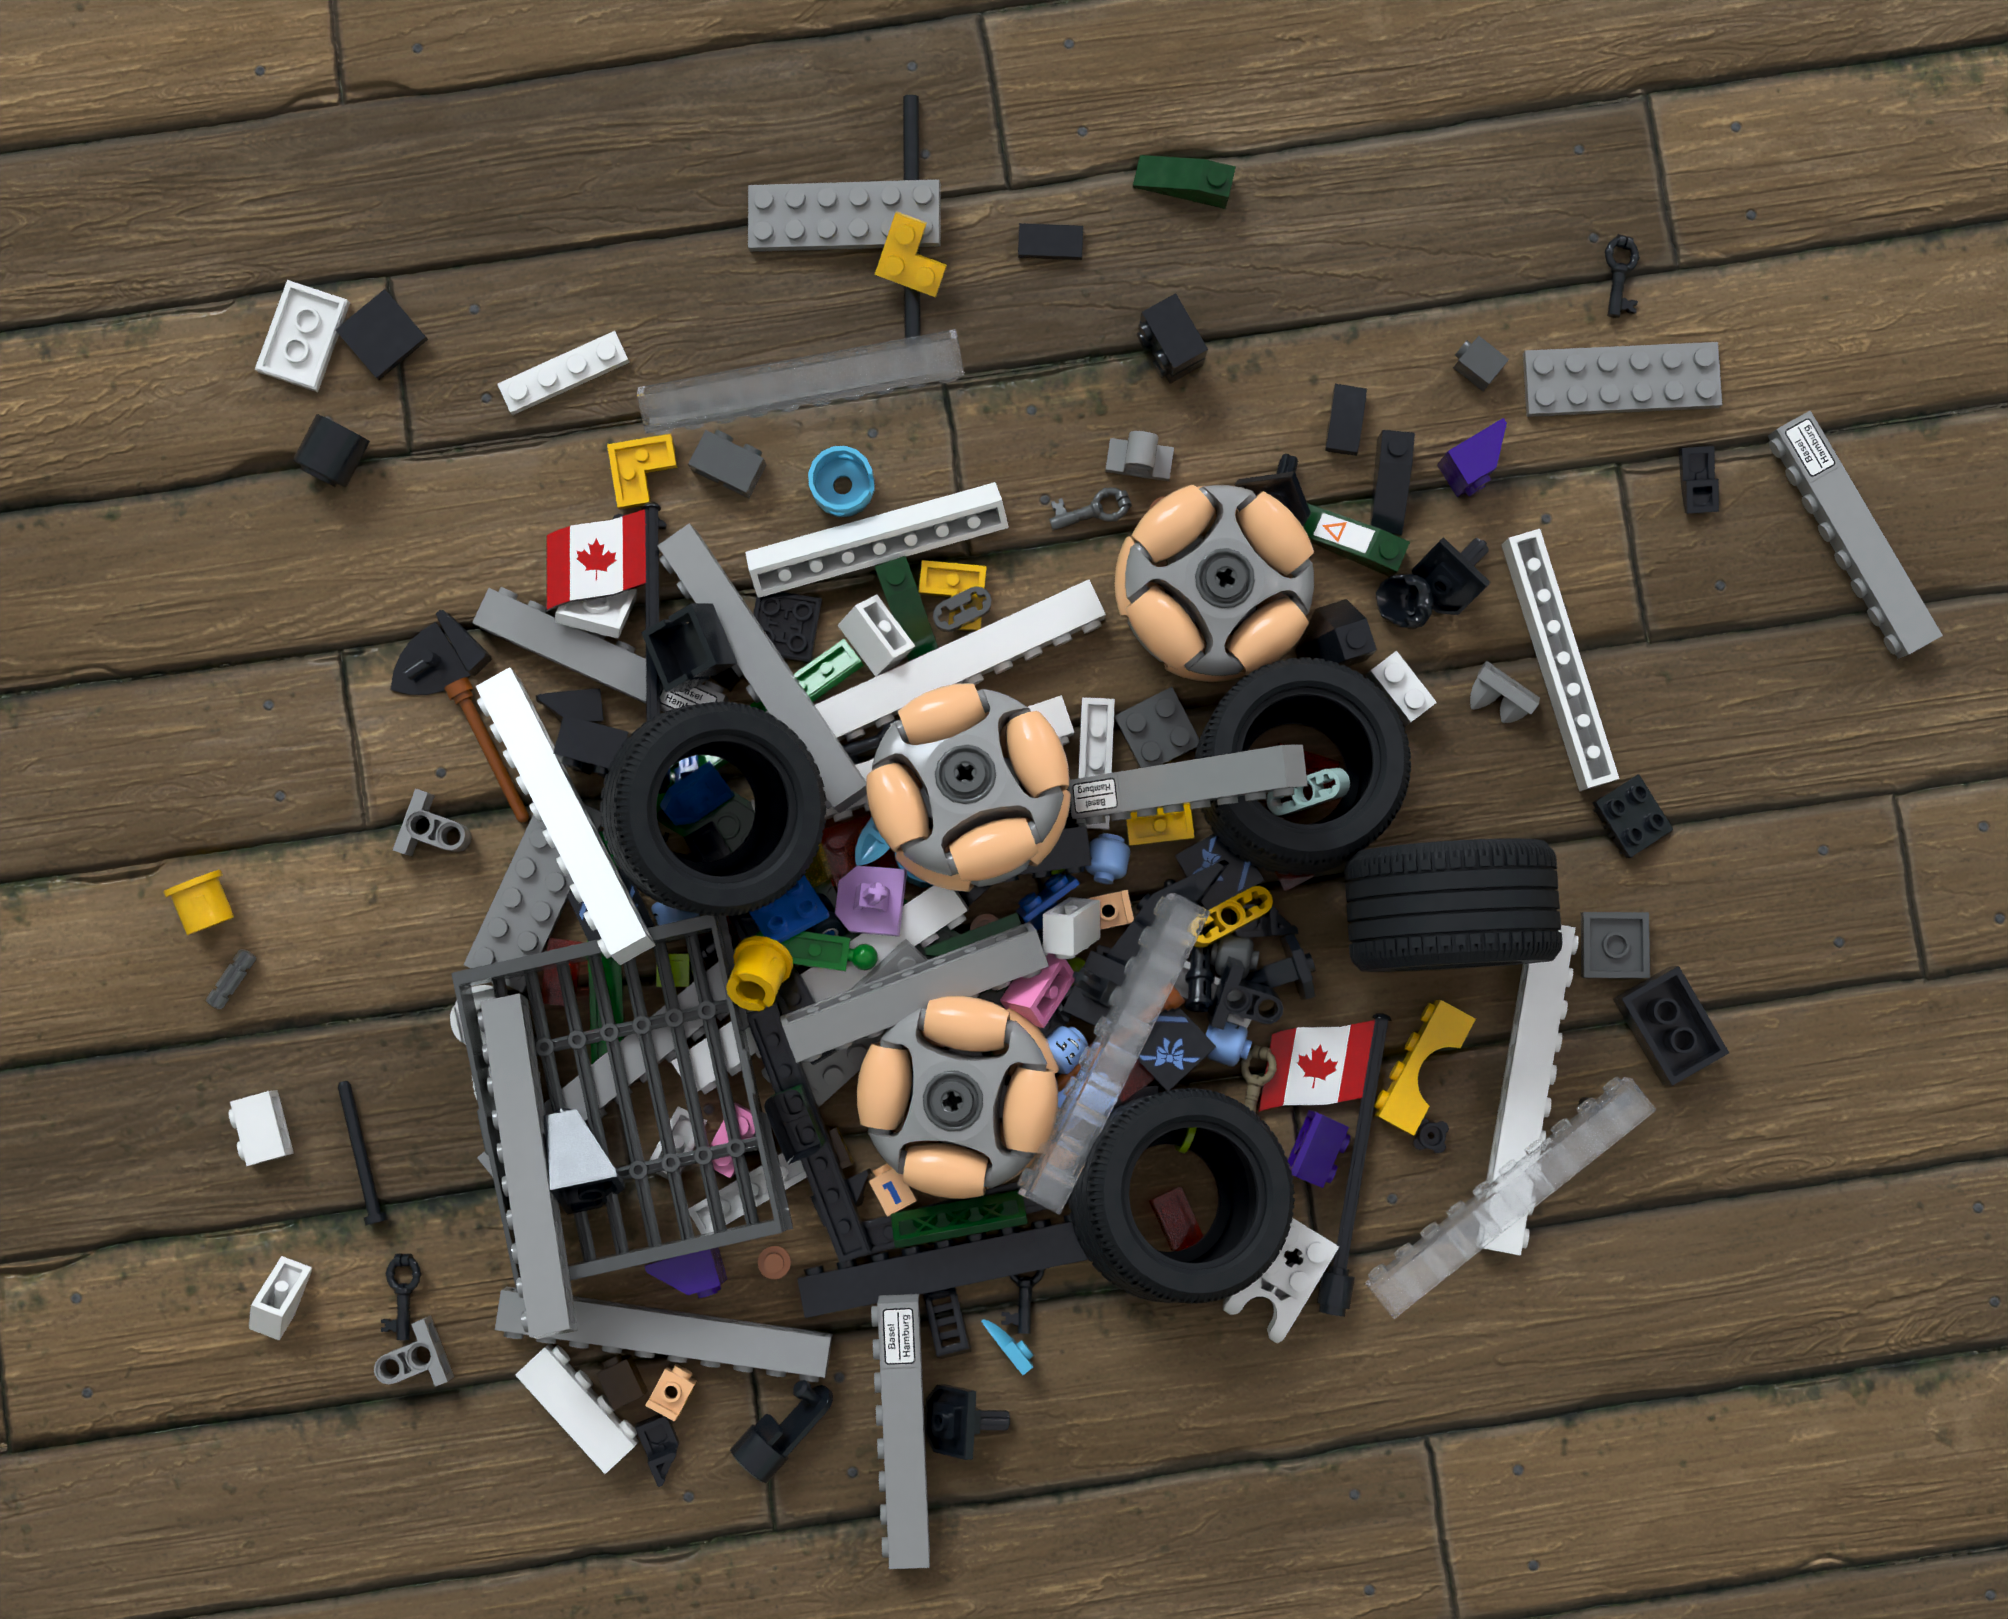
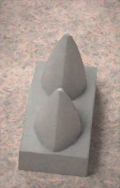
(1492, 683)

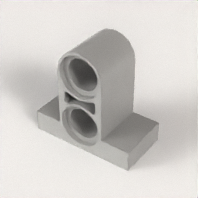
(1140, 456)
(437, 832)
(409, 1362)

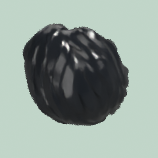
(1405, 600)

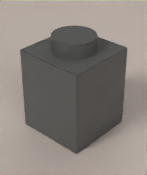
(1479, 362)

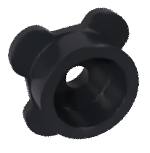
(1437, 1142)

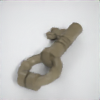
(1254, 1081)

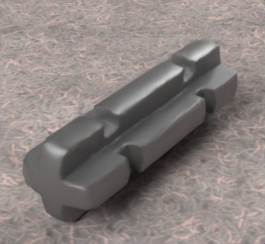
(230, 979)

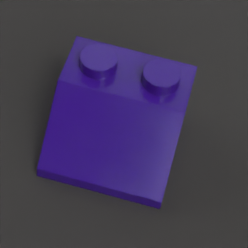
(1472, 461)
(1317, 1149)
(691, 1273)

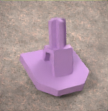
(872, 900)

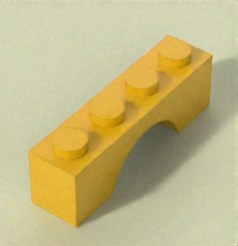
(1402, 1102)

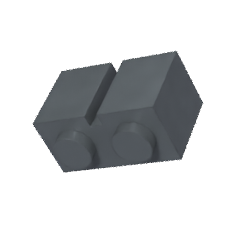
(725, 461)

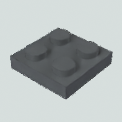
(1157, 729)
(1615, 945)

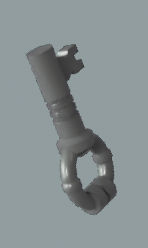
(1095, 509)

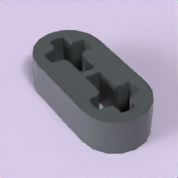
(958, 602)

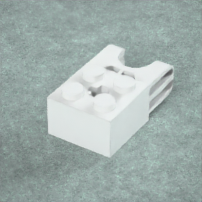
(1288, 1284)

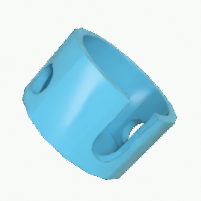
(837, 463)

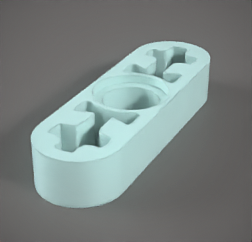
(1319, 794)

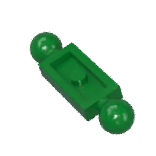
(828, 951)

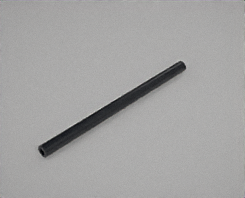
(911, 172)

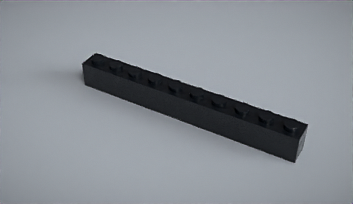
(939, 1268)

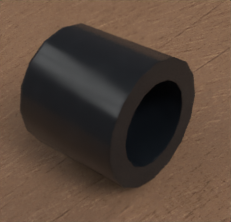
(330, 451)

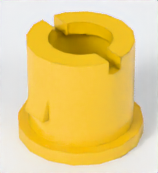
(200, 902)
(758, 972)

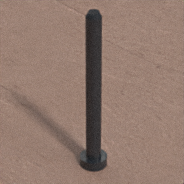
(360, 1155)

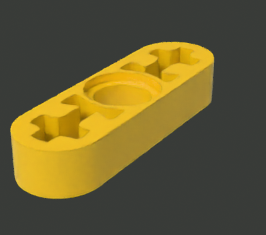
(1253, 914)

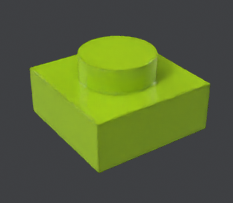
(680, 968)

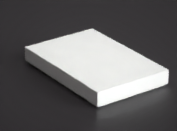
(302, 336)

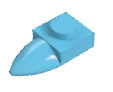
(870, 845)
(1017, 1352)

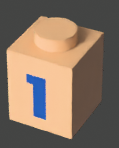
(891, 1189)

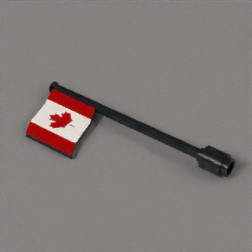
(606, 561)
(1327, 1069)

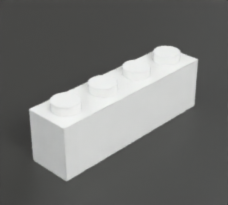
(577, 1407)

